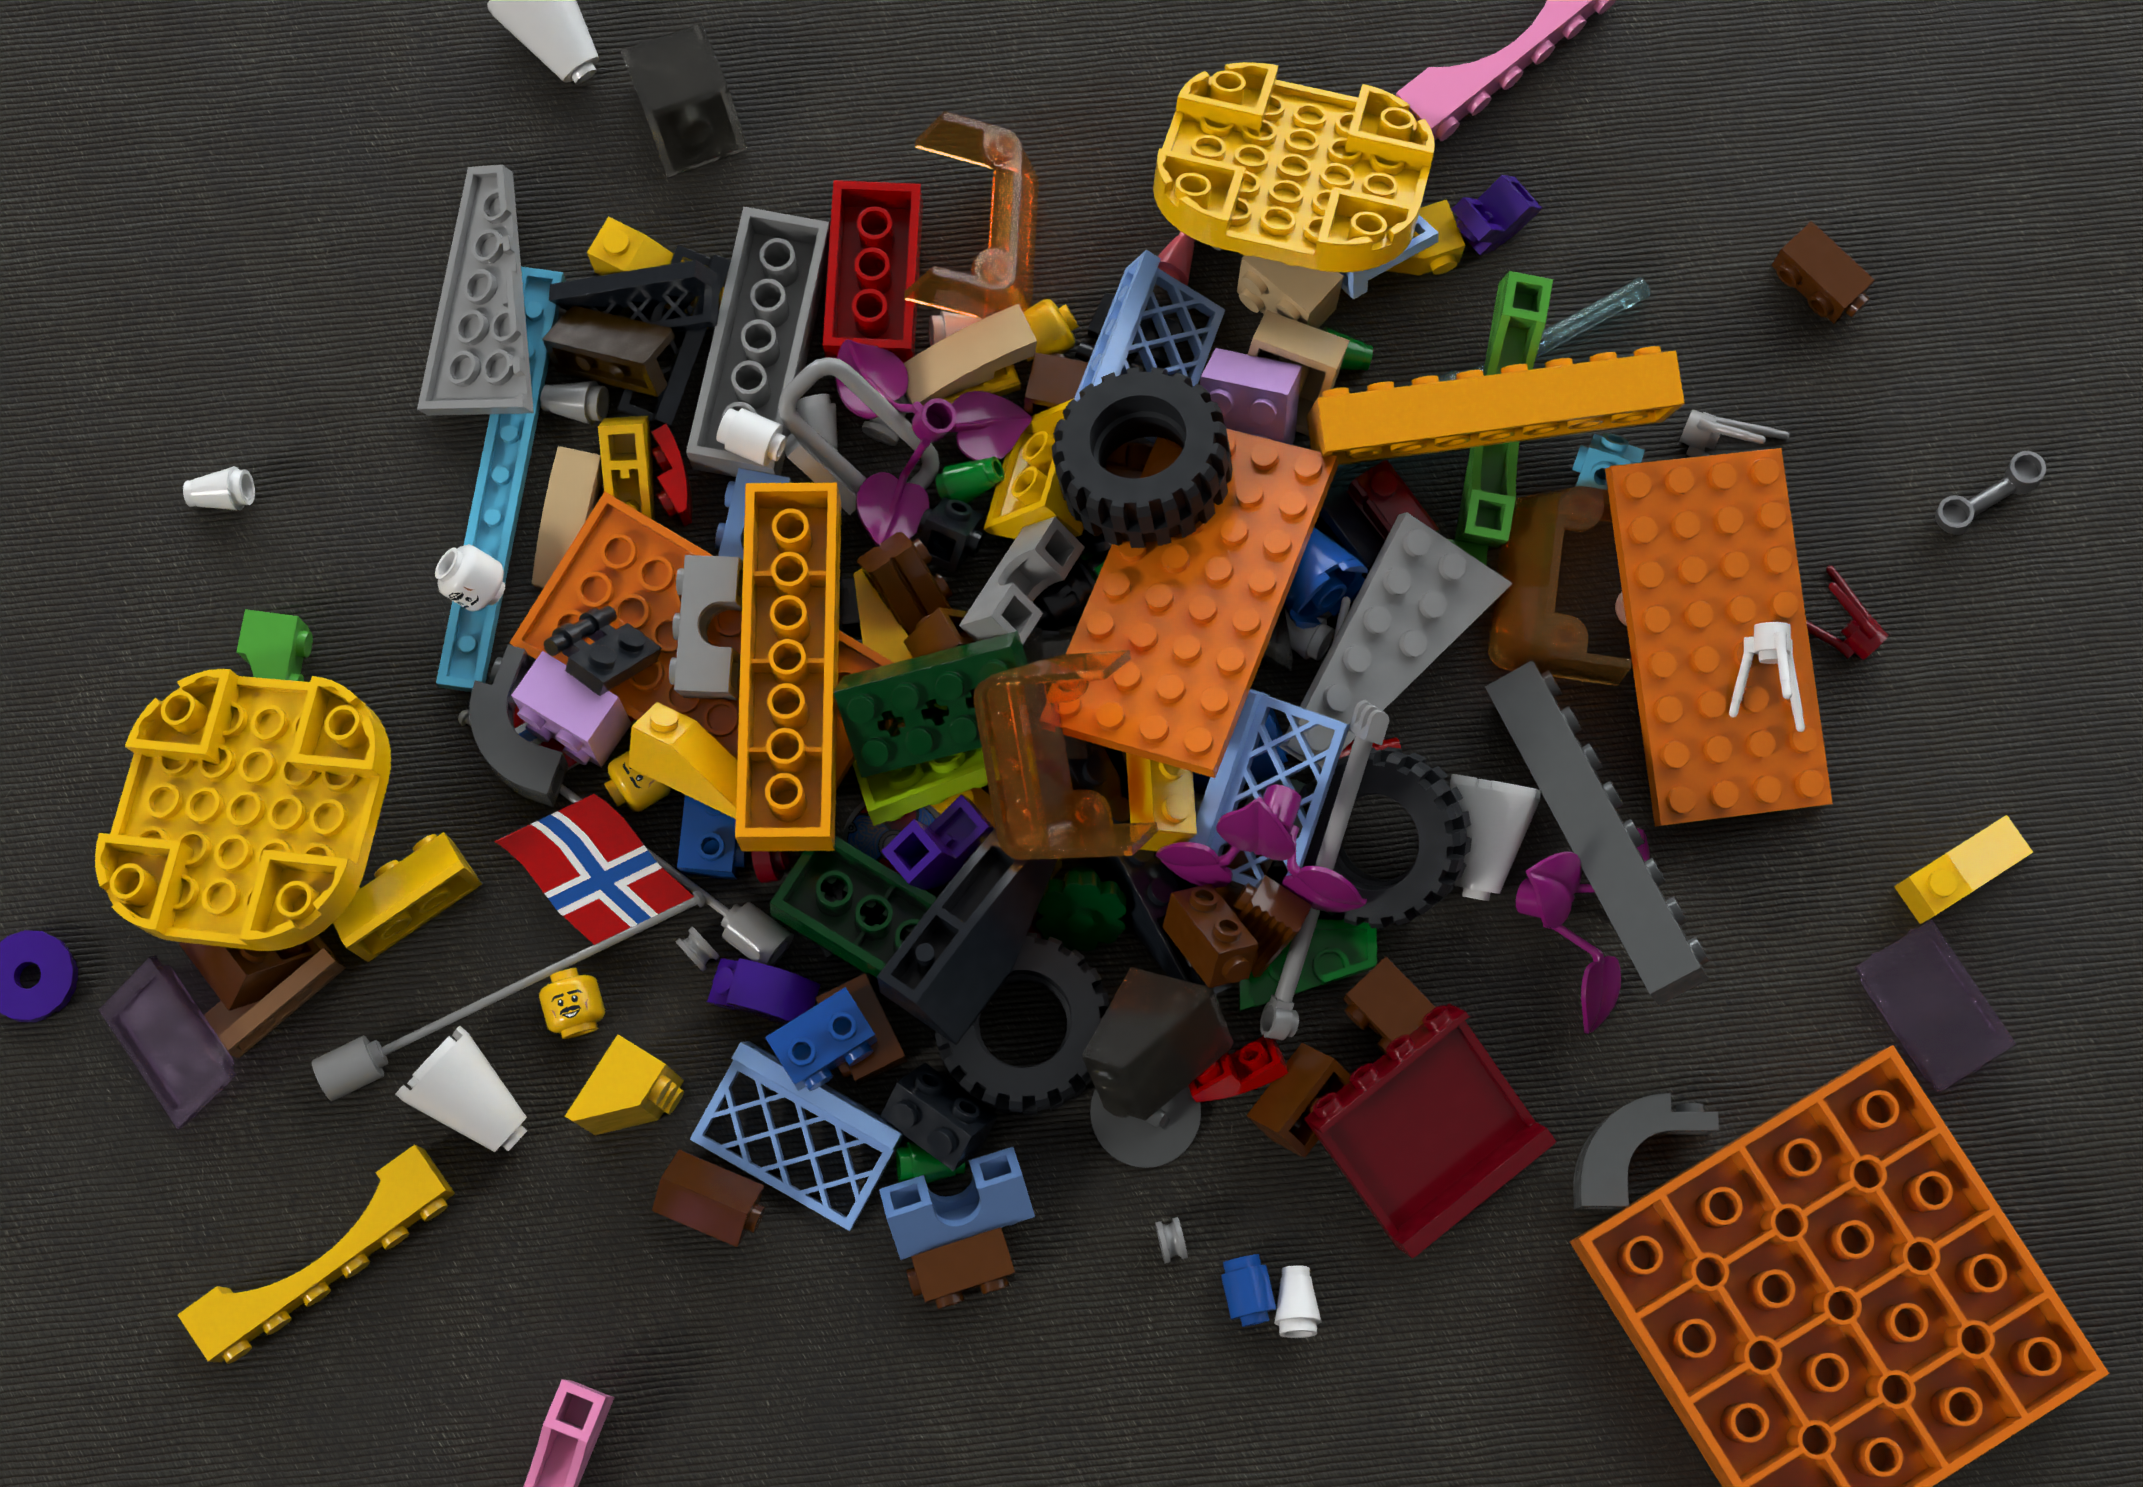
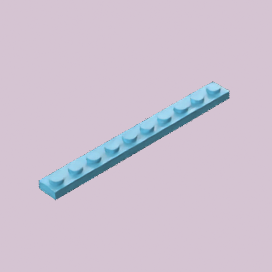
(500, 495)

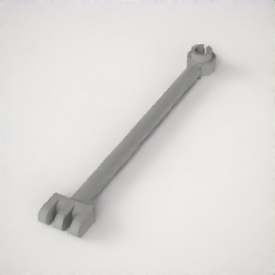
(1370, 727)

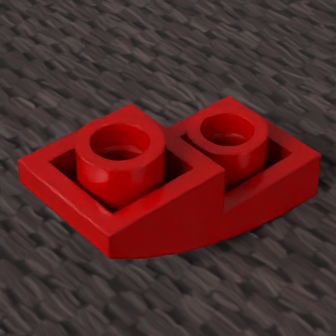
(676, 487)
(1241, 1071)

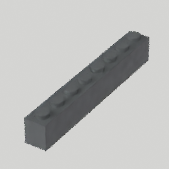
(1597, 834)

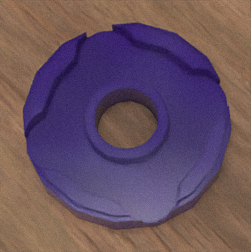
(57, 978)

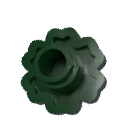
(1082, 910)

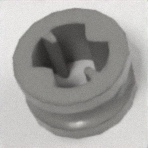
(697, 949)
(1171, 1240)

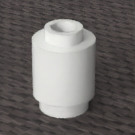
(751, 436)

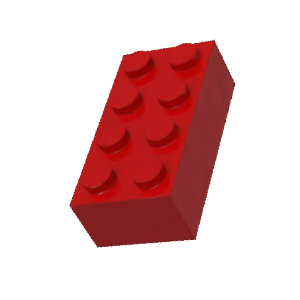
(872, 265)

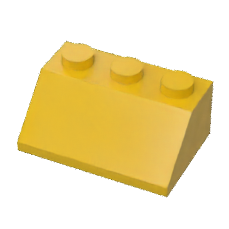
(1031, 482)
(405, 896)
(626, 1090)

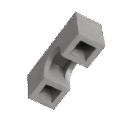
(1034, 561)
(707, 589)

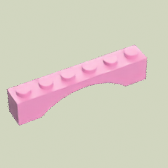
(1452, 92)
(568, 1436)

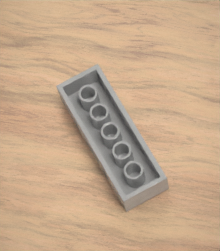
(760, 330)

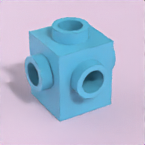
(1601, 454)

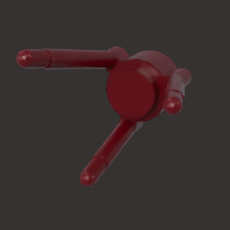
(1861, 633)

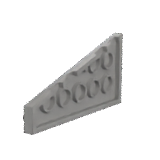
(480, 326)
(1403, 618)

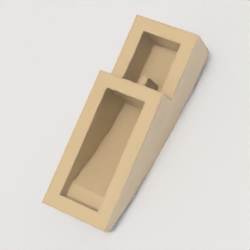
(970, 356)
(567, 505)

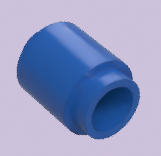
(1248, 1290)

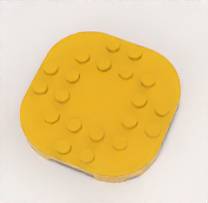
(1293, 170)
(245, 811)

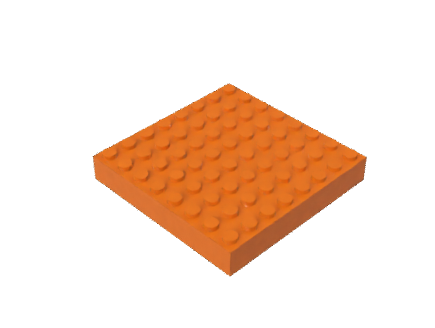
(1840, 1296)

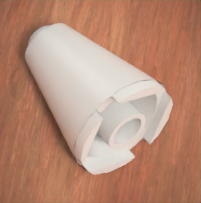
(552, 33)
(1497, 828)
(465, 1094)

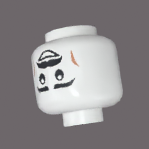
(470, 577)

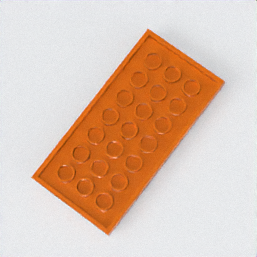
(1699, 564)
(633, 567)
(1197, 609)

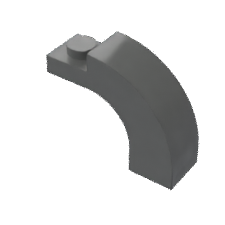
(519, 764)
(1606, 1154)

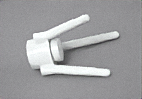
(1774, 646)

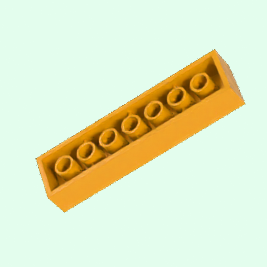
(1496, 407)
(789, 668)

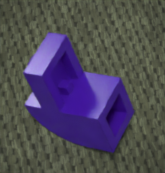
(1495, 214)
(936, 852)
(762, 990)

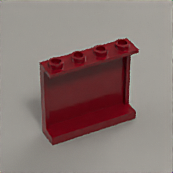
(1428, 1130)

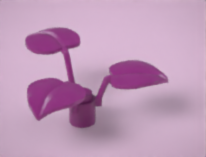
(984, 425)
(1267, 830)
(1549, 896)

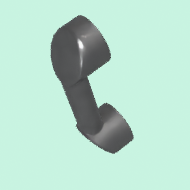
(2021, 477)

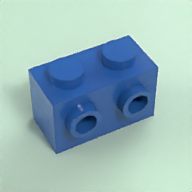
(708, 843)
(823, 1040)

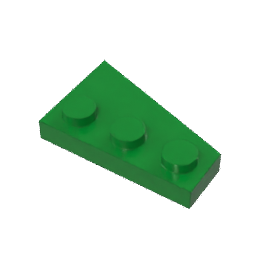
(1333, 954)

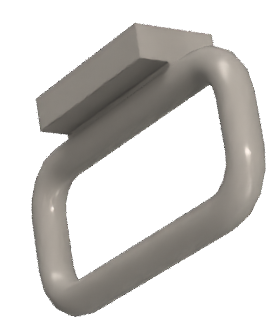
(817, 457)

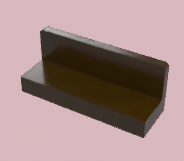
(609, 349)

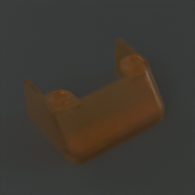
(1006, 269)
(1525, 615)
(1029, 768)

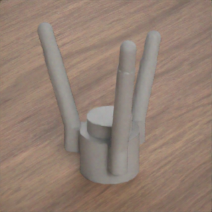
(1705, 429)

